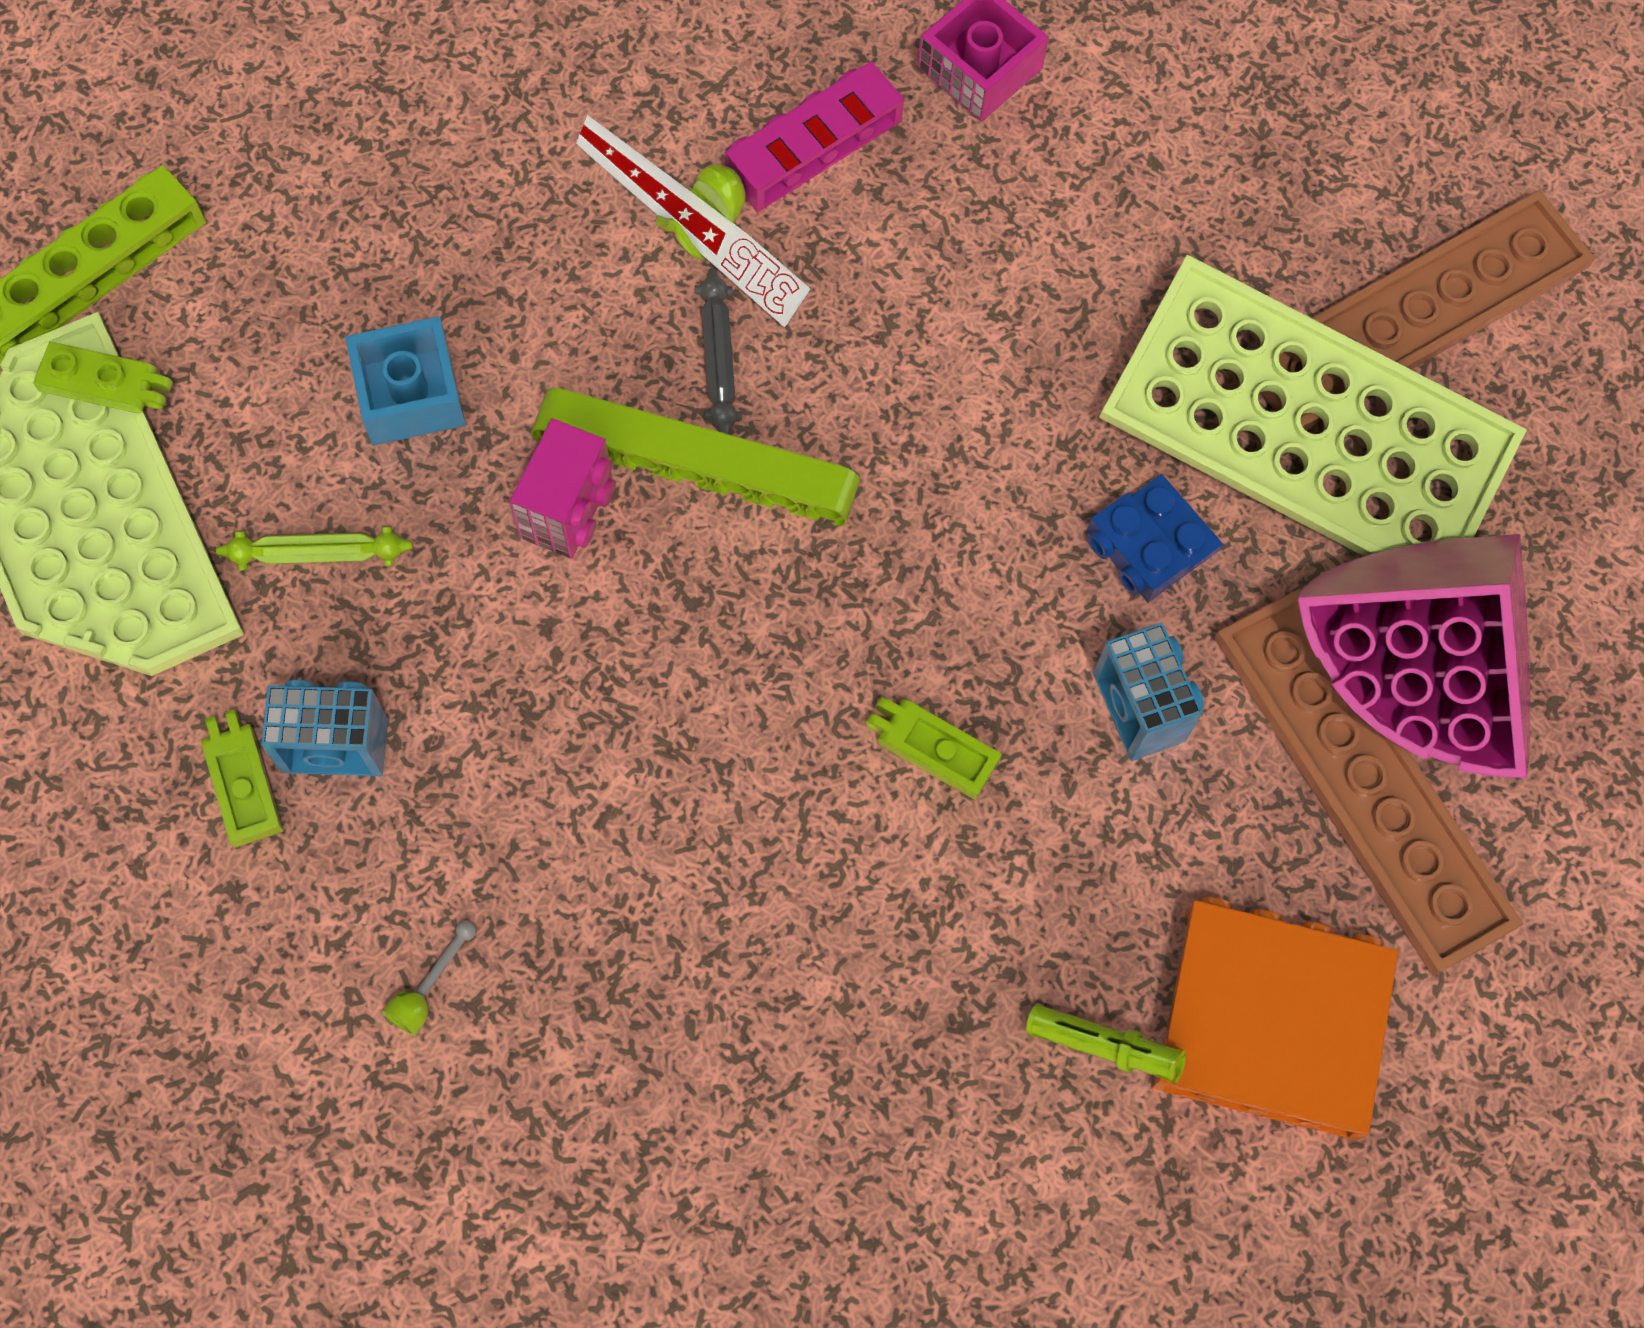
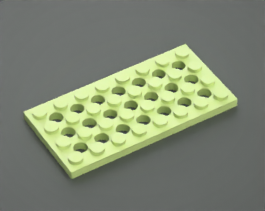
(1301, 392)

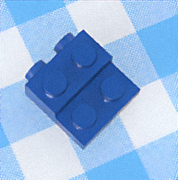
(1152, 538)

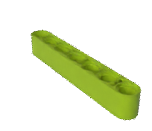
(706, 457)

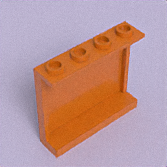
(1280, 1018)

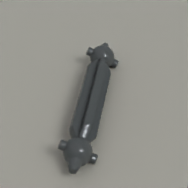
(718, 352)

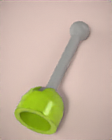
(410, 1008)

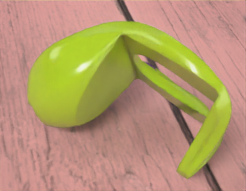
(721, 190)

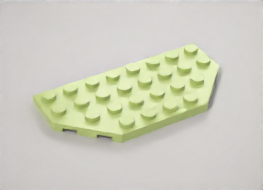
(96, 525)

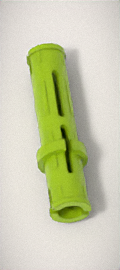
(1125, 1049)

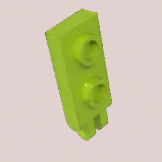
(100, 378)
(934, 746)
(240, 781)

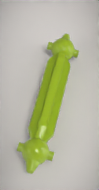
(314, 548)

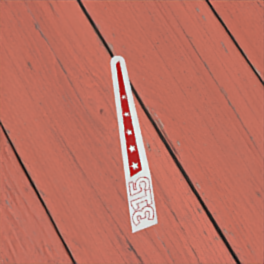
(711, 233)

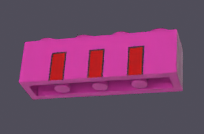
(815, 135)

